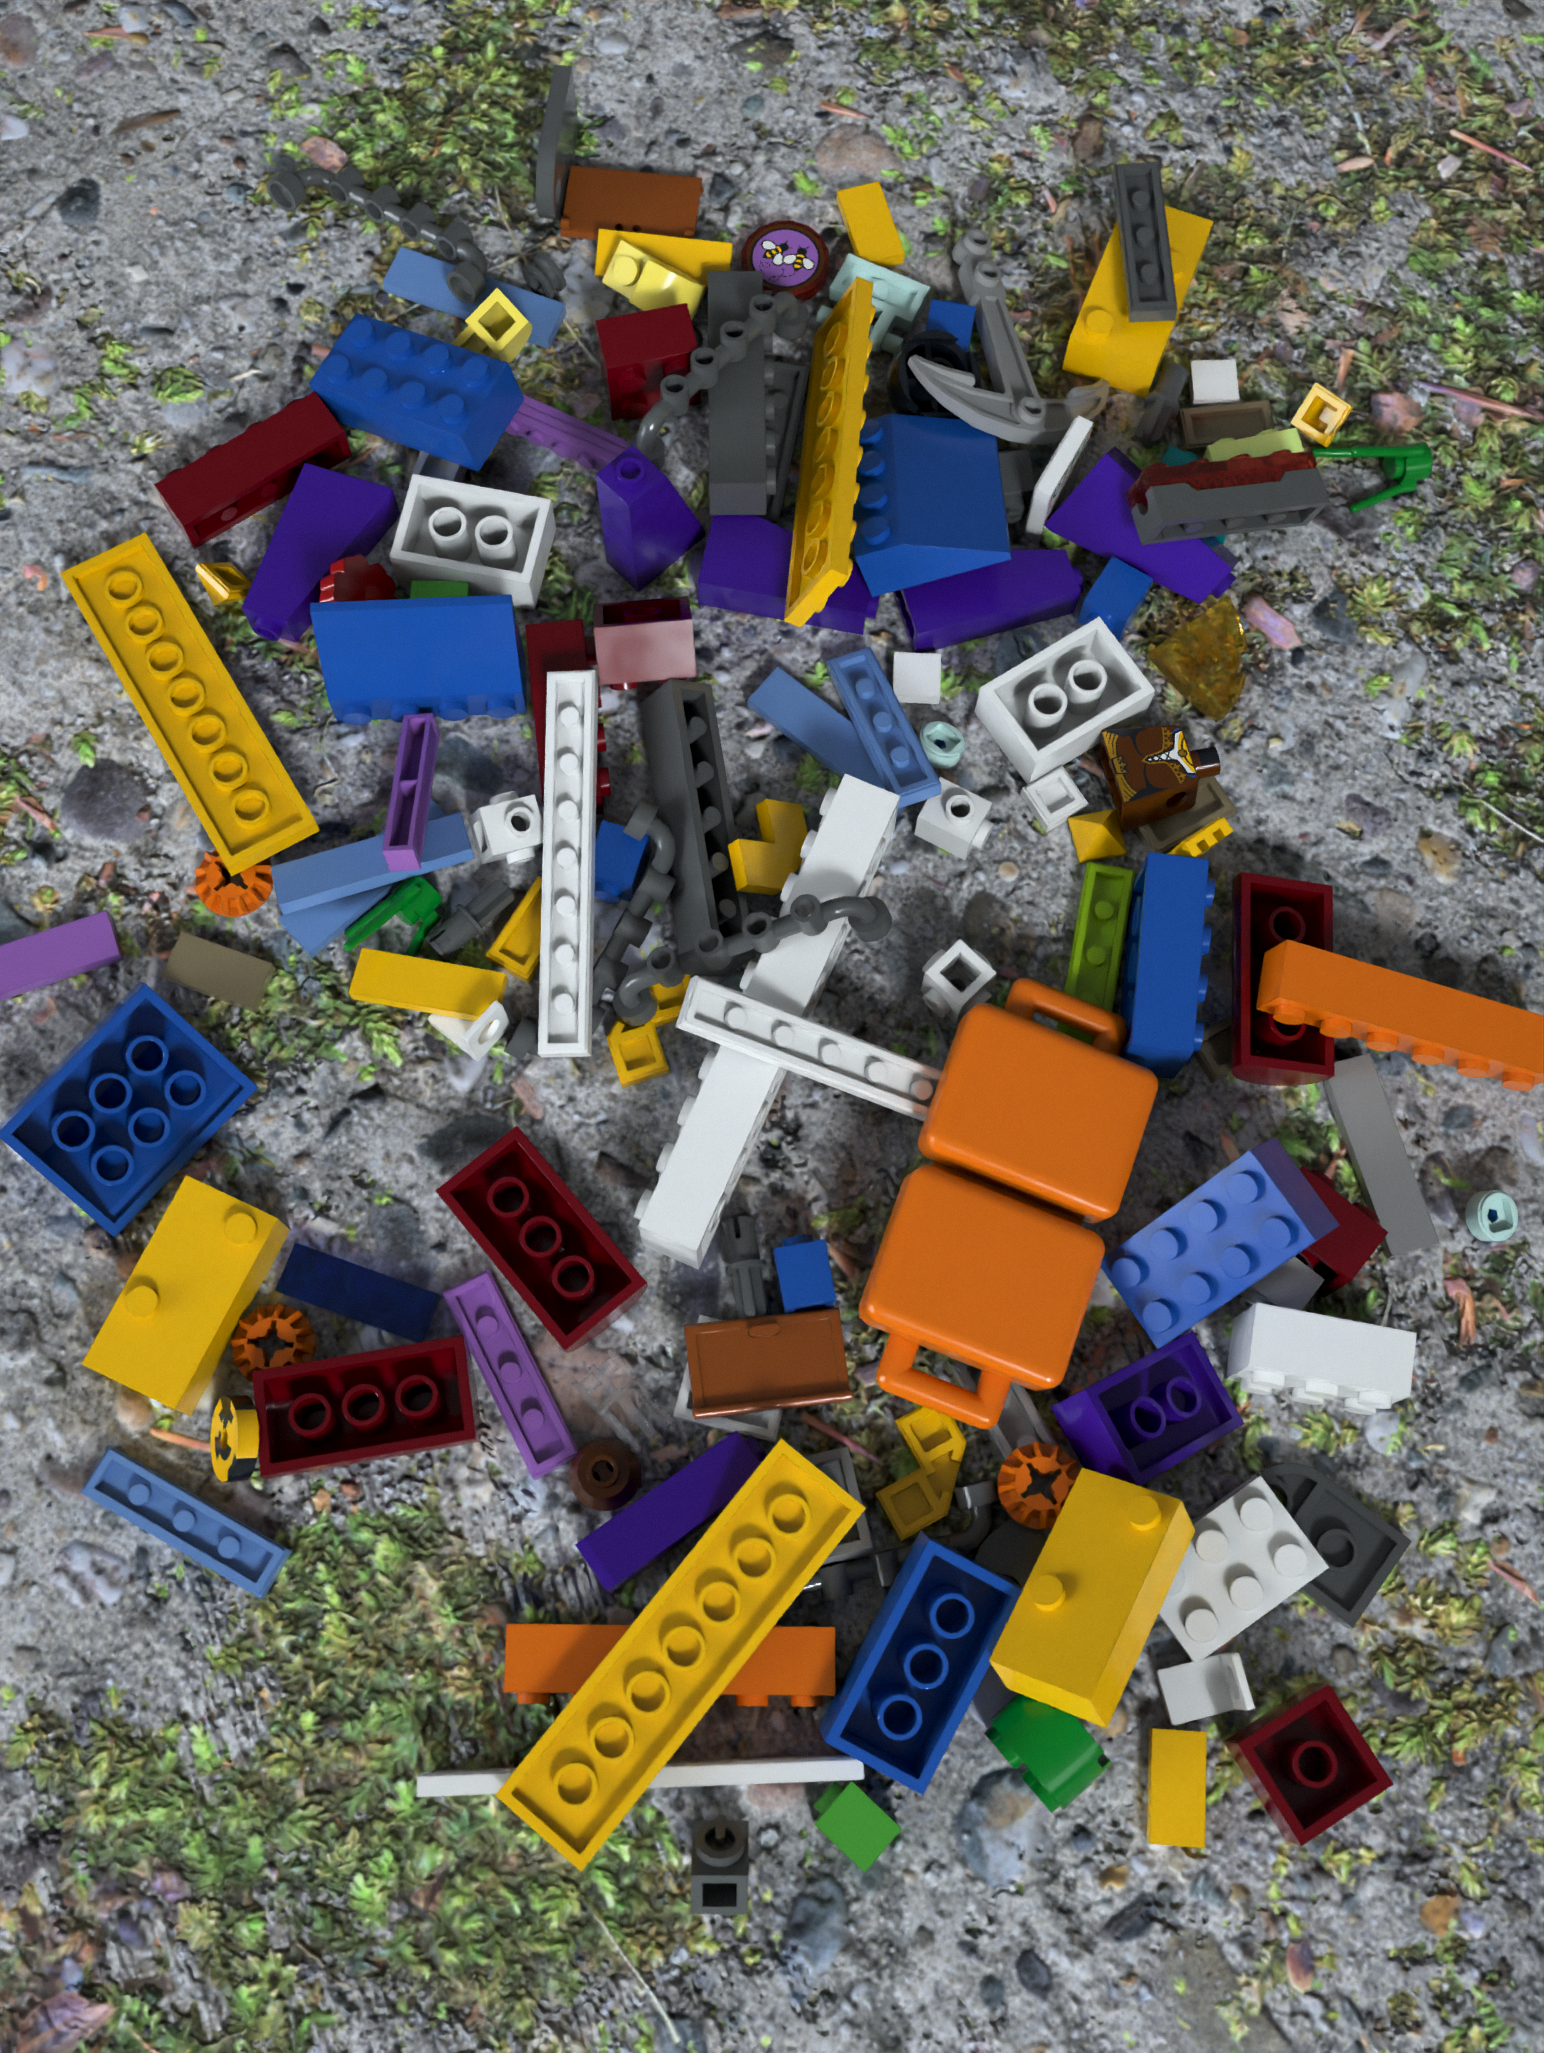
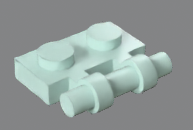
(895, 298)

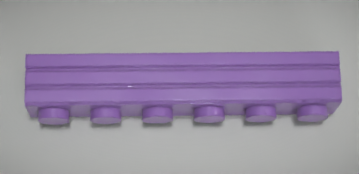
(565, 434)
(411, 793)

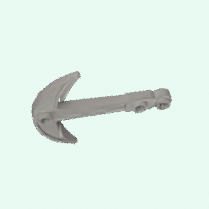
(1014, 407)

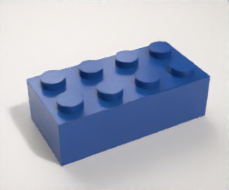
(418, 391)
(1164, 962)
(1218, 1242)
(920, 1663)

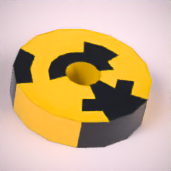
(234, 1438)

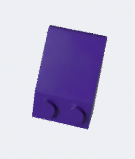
(1149, 1413)

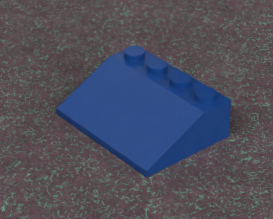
(927, 501)
(421, 658)
(126, 1109)

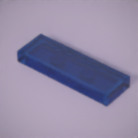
(358, 1293)

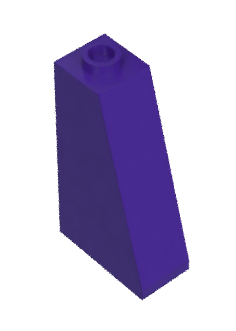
(643, 519)
(322, 522)
(1102, 522)
(749, 572)
(990, 599)
(670, 1512)

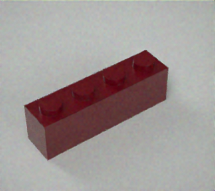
(252, 469)
(561, 648)

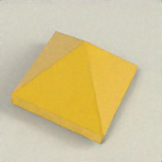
(1321, 414)
(223, 582)
(1097, 836)

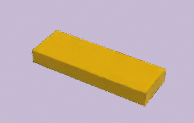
(688, 255)
(426, 985)

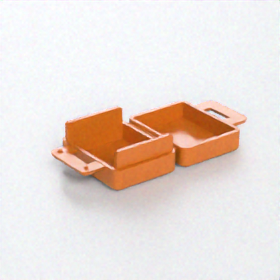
(991, 1236)

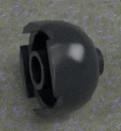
(903, 387)

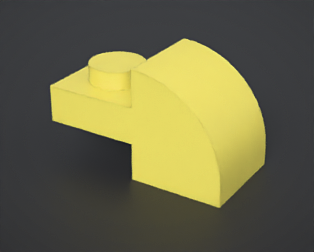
(650, 282)
(495, 329)

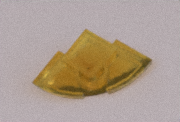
(1205, 658)

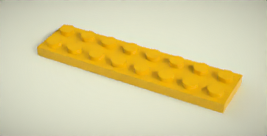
(830, 455)
(190, 704)
(679, 1654)

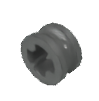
(544, 276)

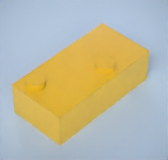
(1105, 340)
(187, 1295)
(1093, 1596)

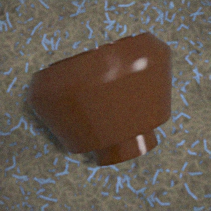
(615, 1487)

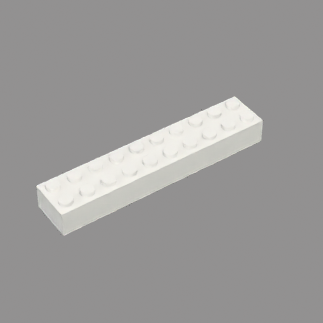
(738, 1088)

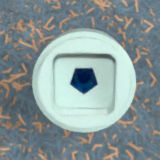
(941, 744)
(1491, 1215)

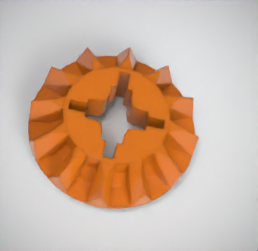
(232, 899)
(258, 1326)
(1014, 1479)

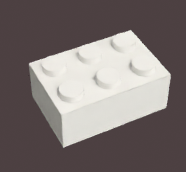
(475, 537)
(1063, 699)
(1320, 1358)
(1237, 1569)

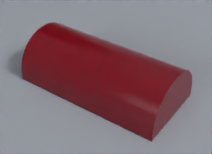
(1264, 915)
(543, 1240)
(366, 1407)

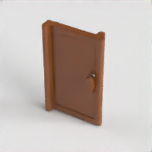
(630, 202)
(767, 1372)

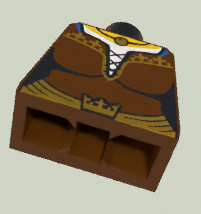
(1152, 772)

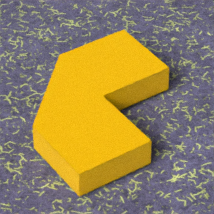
(767, 864)
(638, 1048)
(928, 1491)

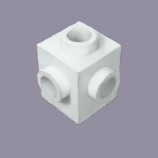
(508, 828)
(960, 967)

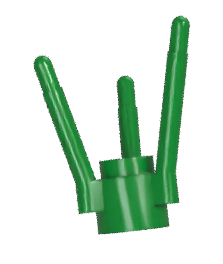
(1401, 463)
(410, 903)

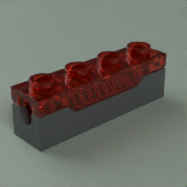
(1226, 496)

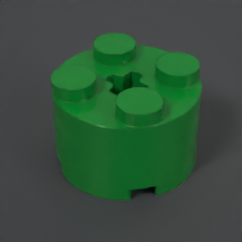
(1052, 1745)

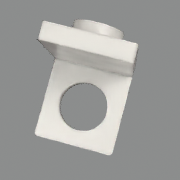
(472, 1036)
(1204, 1688)

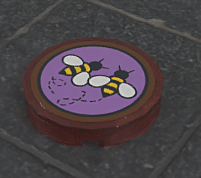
(790, 258)

